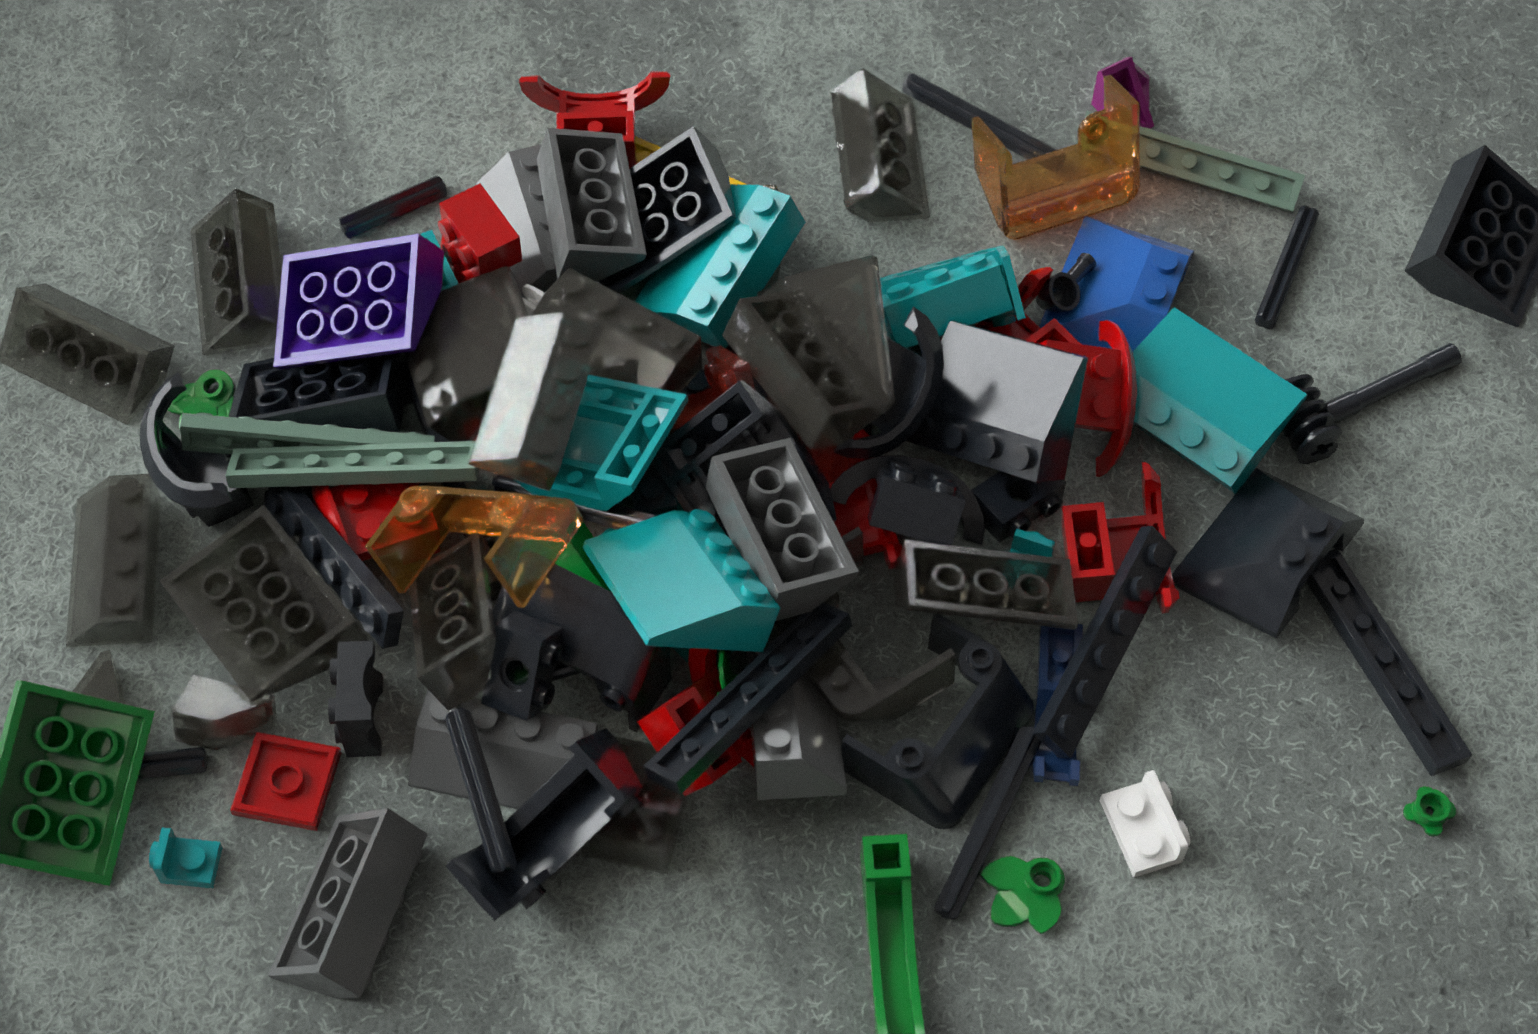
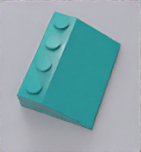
(731, 264)
(1209, 399)
(685, 583)

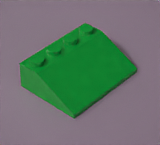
(68, 780)

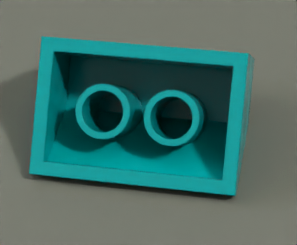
(958, 295)

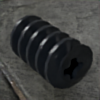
(1310, 426)

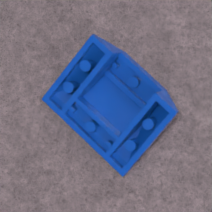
(1128, 286)

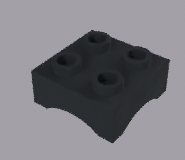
(356, 696)

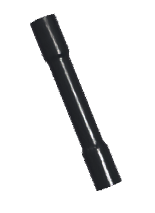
(1425, 367)

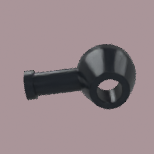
(1061, 290)

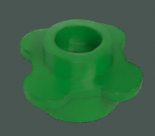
(1432, 799)

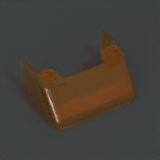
(1067, 182)
(529, 529)

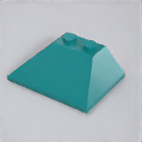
(612, 441)

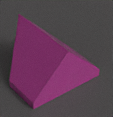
(1133, 80)

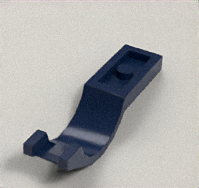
(1054, 654)

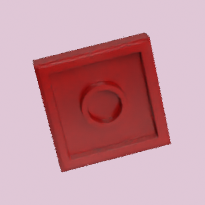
(286, 781)

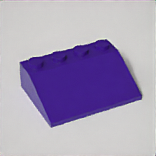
(356, 300)

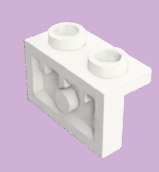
(1146, 825)

